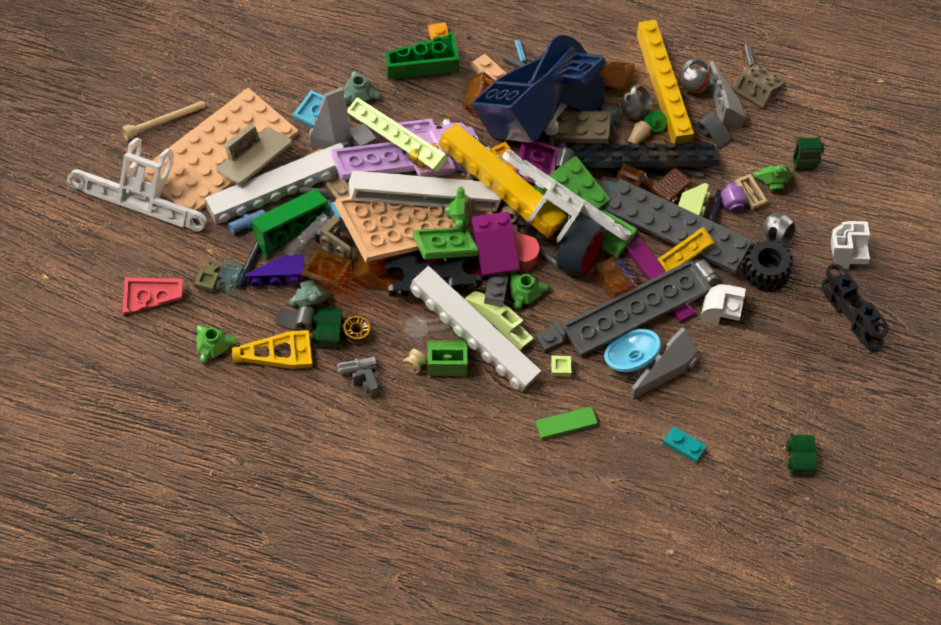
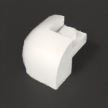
(850, 243)
(722, 302)

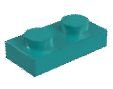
(684, 444)

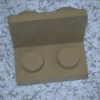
(758, 84)
(331, 241)

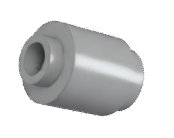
(707, 271)

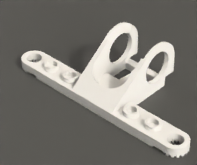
(137, 193)
(563, 198)

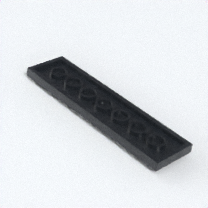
(647, 155)

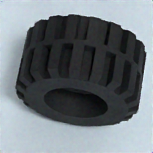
(771, 253)

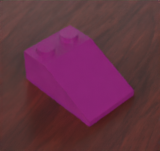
(539, 155)
(495, 243)

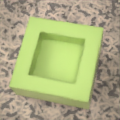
(561, 366)

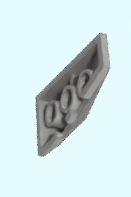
(726, 102)
(332, 123)

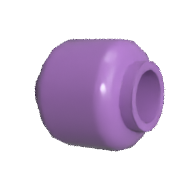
(733, 197)

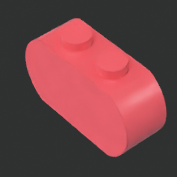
(527, 251)

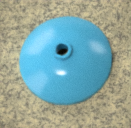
(633, 350)

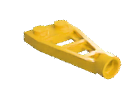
(299, 345)

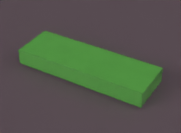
(566, 423)

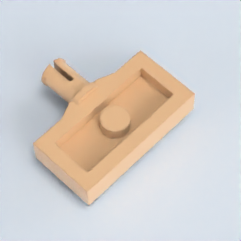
(487, 65)

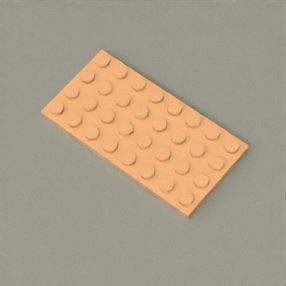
(203, 150)
(388, 228)

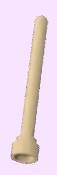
(131, 131)

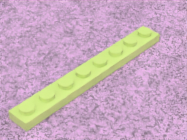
(397, 134)

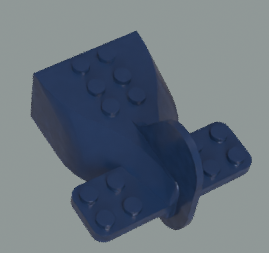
(527, 98)

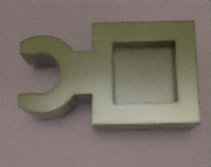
(207, 278)

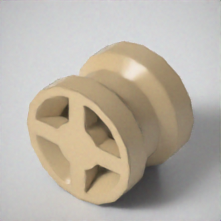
(414, 361)

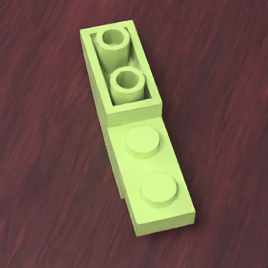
(502, 318)

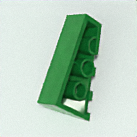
(424, 58)
(287, 221)

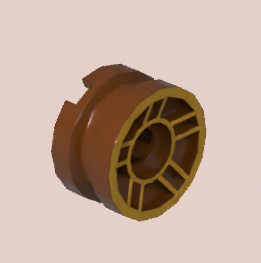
(358, 324)

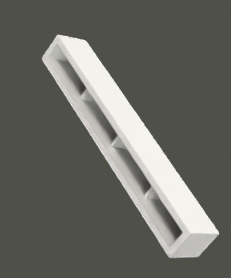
(272, 185)
(418, 190)
(474, 329)

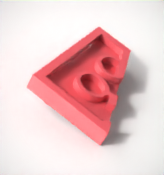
(150, 293)

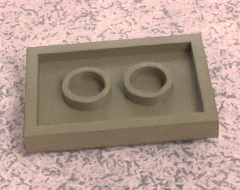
(583, 127)

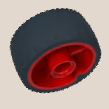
(580, 246)

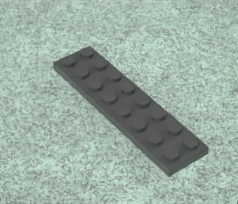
(676, 224)
(636, 308)

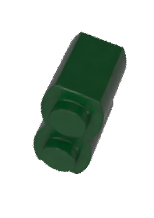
(807, 153)
(328, 327)
(802, 455)

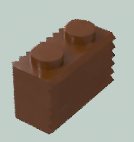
(672, 186)

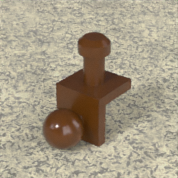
(634, 177)

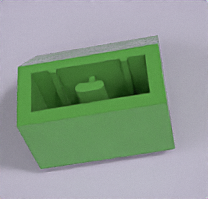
(447, 357)

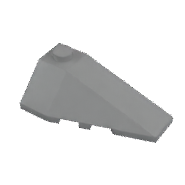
(677, 358)

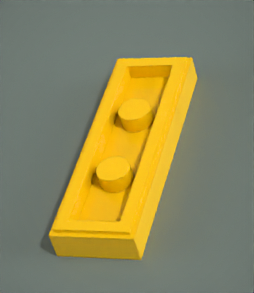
(686, 249)

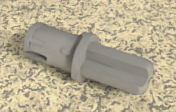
(353, 366)

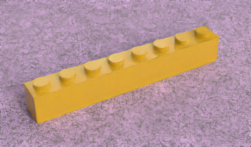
(664, 82)
(501, 179)

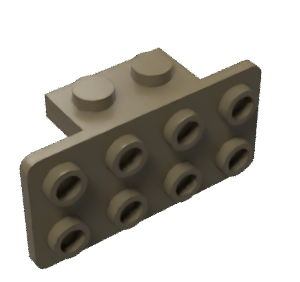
(251, 152)

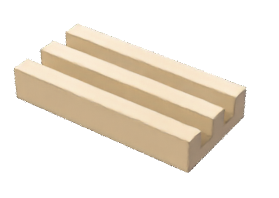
(757, 204)

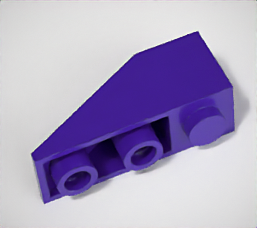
(279, 272)

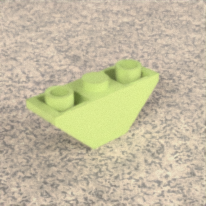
(694, 199)

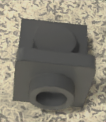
(551, 337)
(368, 381)

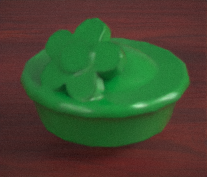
(656, 120)

